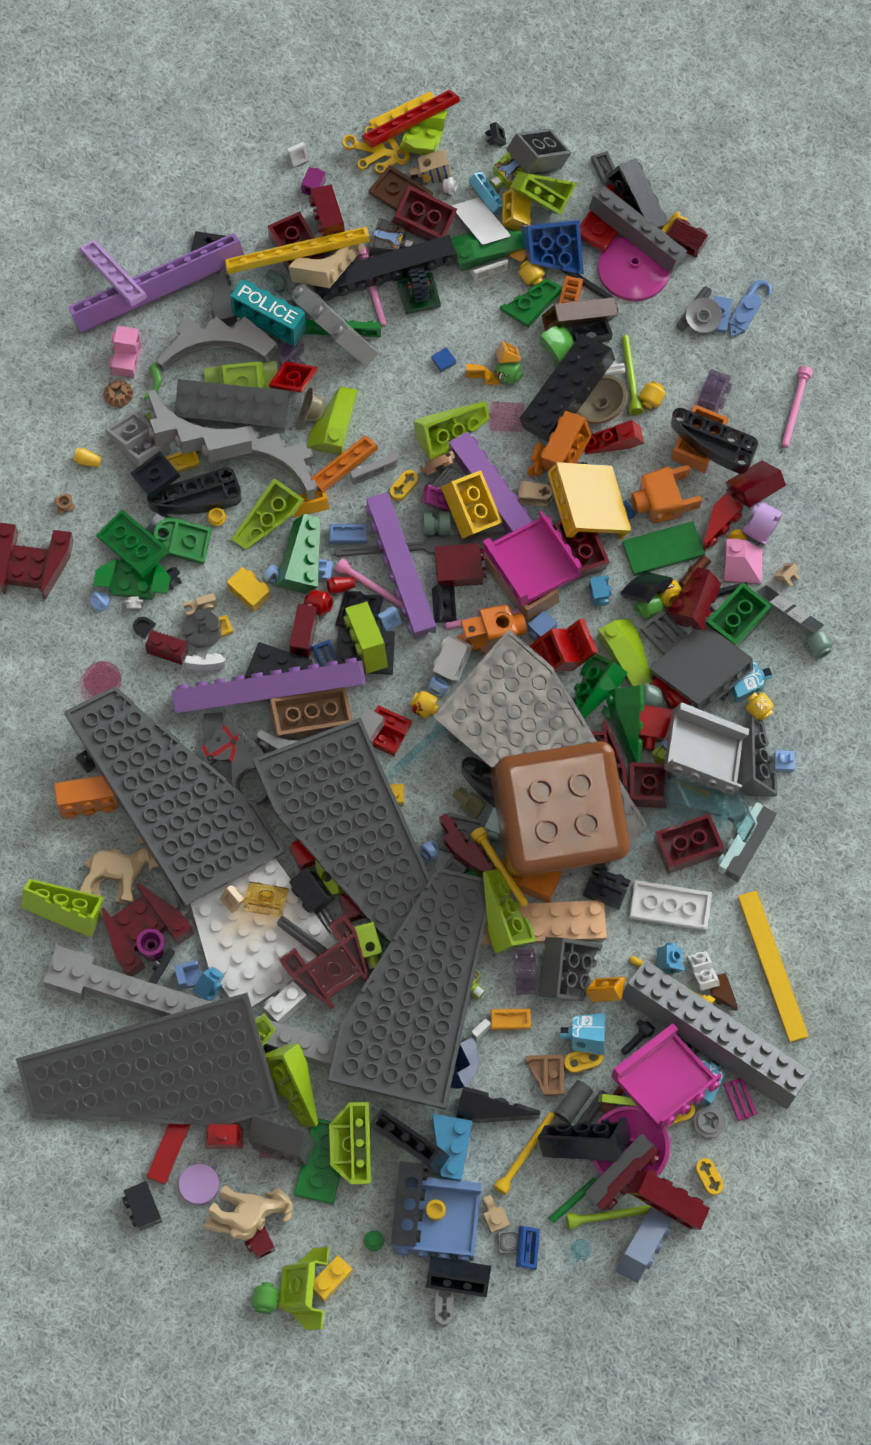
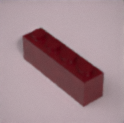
(668, 1199)

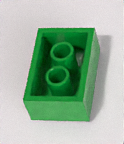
(739, 615)

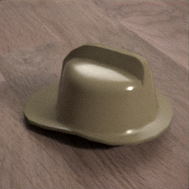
(312, 408)

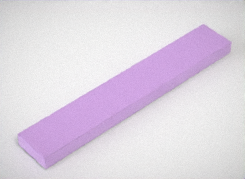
(113, 273)

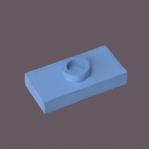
(725, 305)
(347, 533)

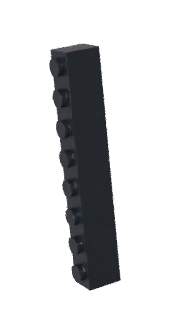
(391, 267)

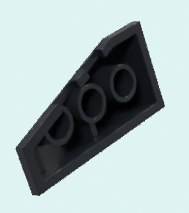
(480, 1108)

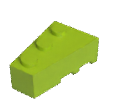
(545, 191)
(367, 637)

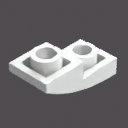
(211, 662)
(703, 970)

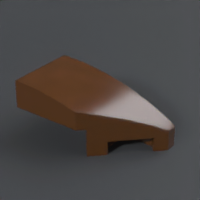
(724, 993)

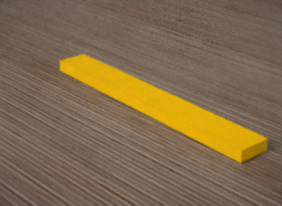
(297, 250)
(773, 966)

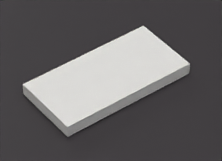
(670, 905)

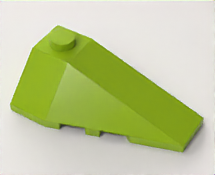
(271, 510)

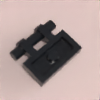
(604, 892)

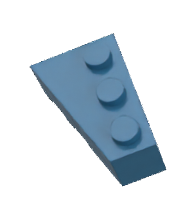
(453, 1138)

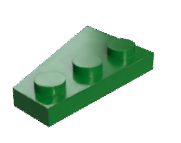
(533, 303)

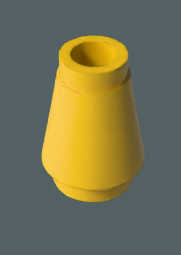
(86, 458)

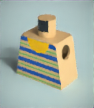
(432, 168)

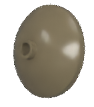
(608, 392)

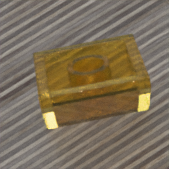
(266, 899)

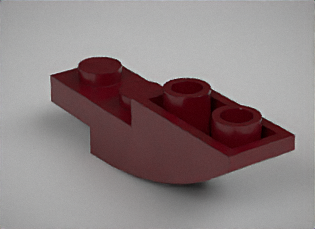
(467, 854)

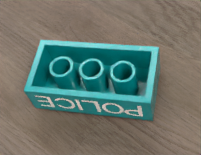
(268, 312)

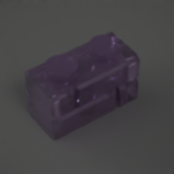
(714, 390)

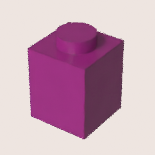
(313, 178)

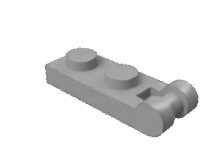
(374, 468)

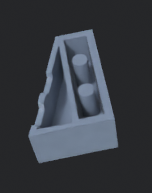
(644, 1244)

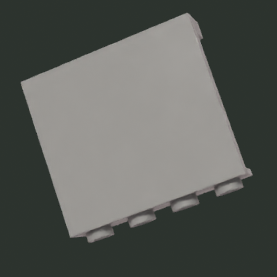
(705, 748)

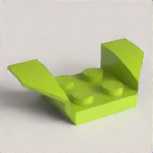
(425, 136)
(243, 374)
(297, 1288)

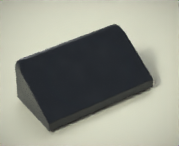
(444, 603)

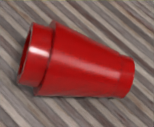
(339, 584)

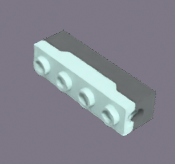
(741, 853)

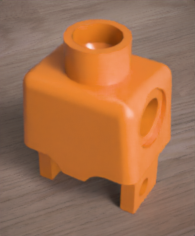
(661, 496)
(491, 626)

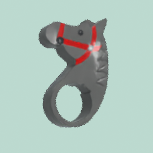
(232, 745)

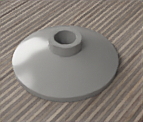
(705, 307)

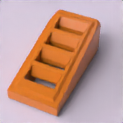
(573, 285)

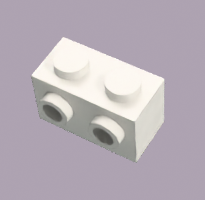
(452, 658)
(285, 1003)

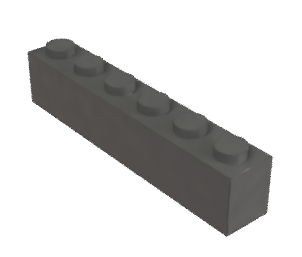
(637, 229)

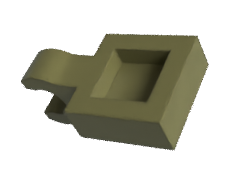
(471, 803)

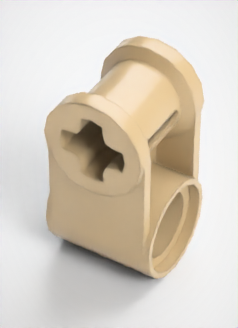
(532, 494)

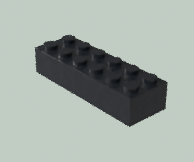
(567, 386)

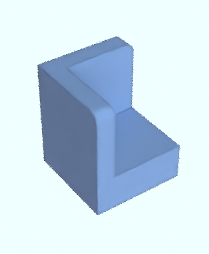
(187, 974)

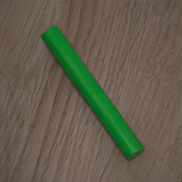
(571, 1201)

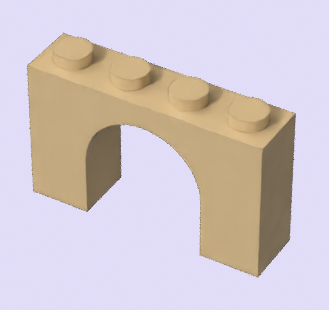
(323, 271)

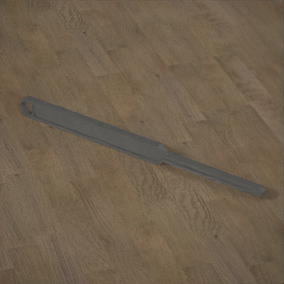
(427, 545)

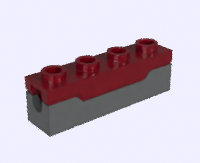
(620, 1174)

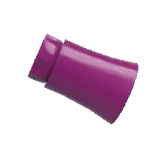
(151, 938)

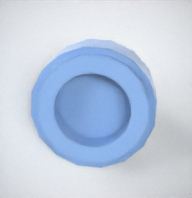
(270, 573)
(99, 601)
(438, 684)
(429, 850)

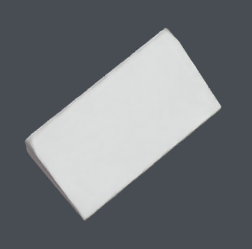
(489, 269)

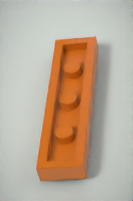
(344, 463)

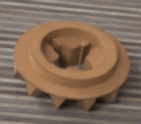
(122, 399)

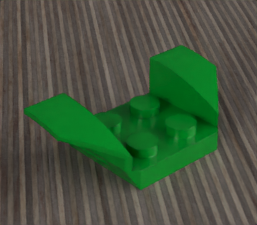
(126, 582)

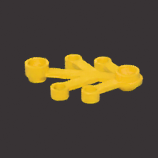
(378, 152)

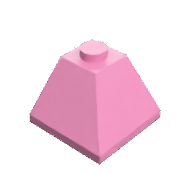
(742, 562)

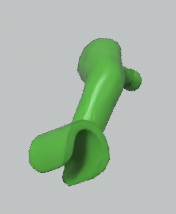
(155, 372)

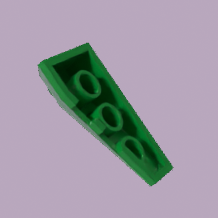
(472, 253)
(598, 679)
(625, 713)

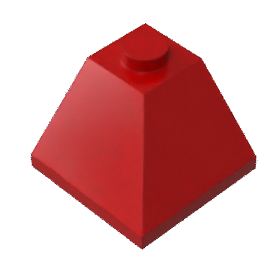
(293, 377)

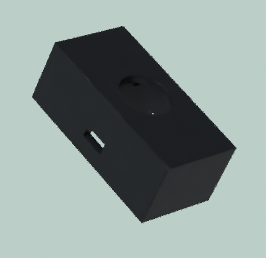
(600, 328)

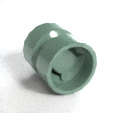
(436, 523)

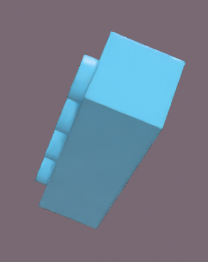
(486, 192)

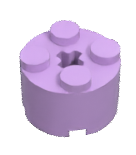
(763, 522)

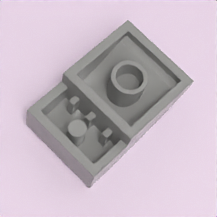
(133, 439)

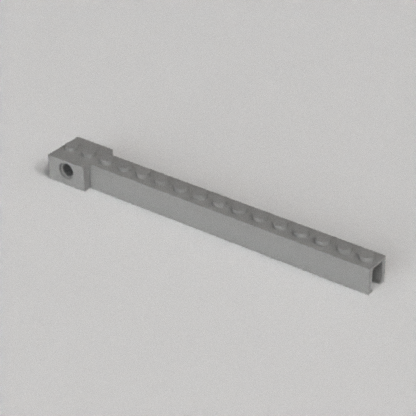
(77, 974)

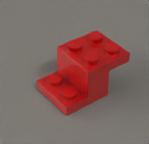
(566, 647)

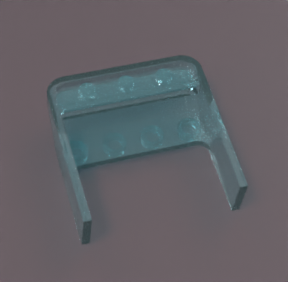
(689, 796)

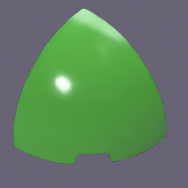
(557, 342)

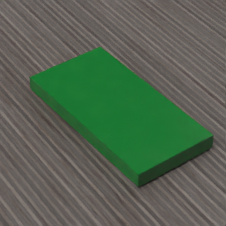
(132, 543)
(663, 548)
(318, 1179)

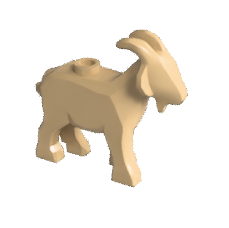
(118, 868)
(248, 1214)

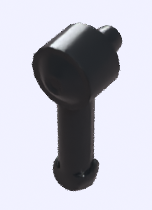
(645, 1030)

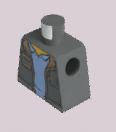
(388, 238)

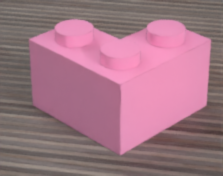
(127, 351)

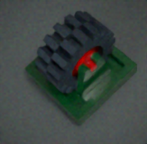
(418, 291)

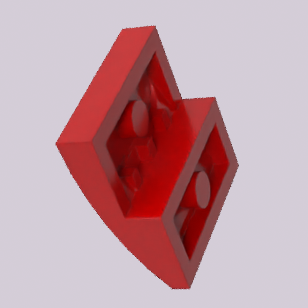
(392, 733)

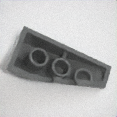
(754, 762)

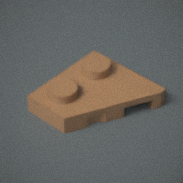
(549, 1073)

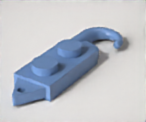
(747, 308)

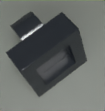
(497, 135)
(173, 572)
(85, 761)

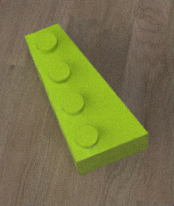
(63, 905)

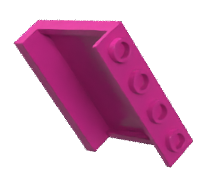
(533, 560)
(665, 1078)

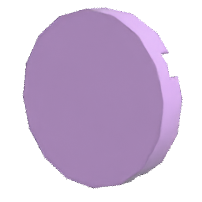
(199, 1184)

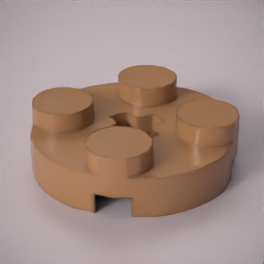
(440, 460)

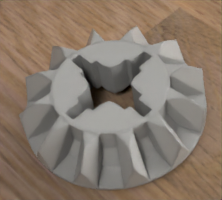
(710, 1113)

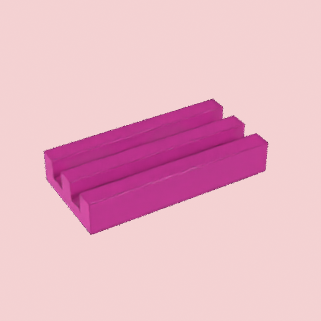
(746, 1114)

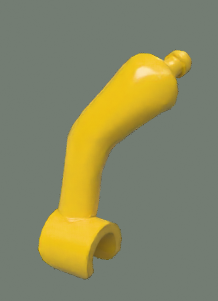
(665, 228)

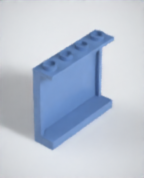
(456, 1231)

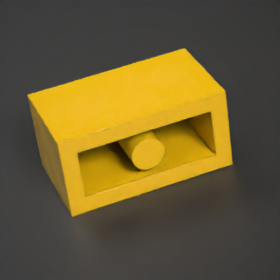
(515, 210)
(248, 589)
(331, 1278)

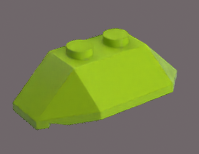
(352, 1143)

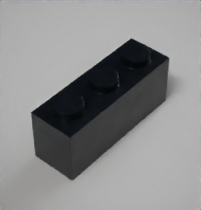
(458, 1276)

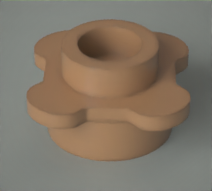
(64, 498)

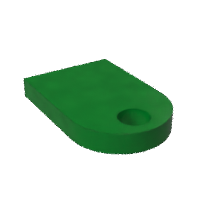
(184, 539)

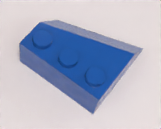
(554, 245)

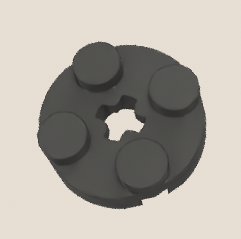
(198, 619)

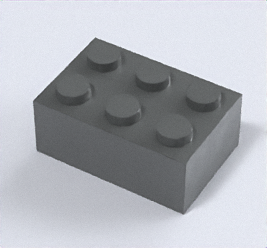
(538, 151)

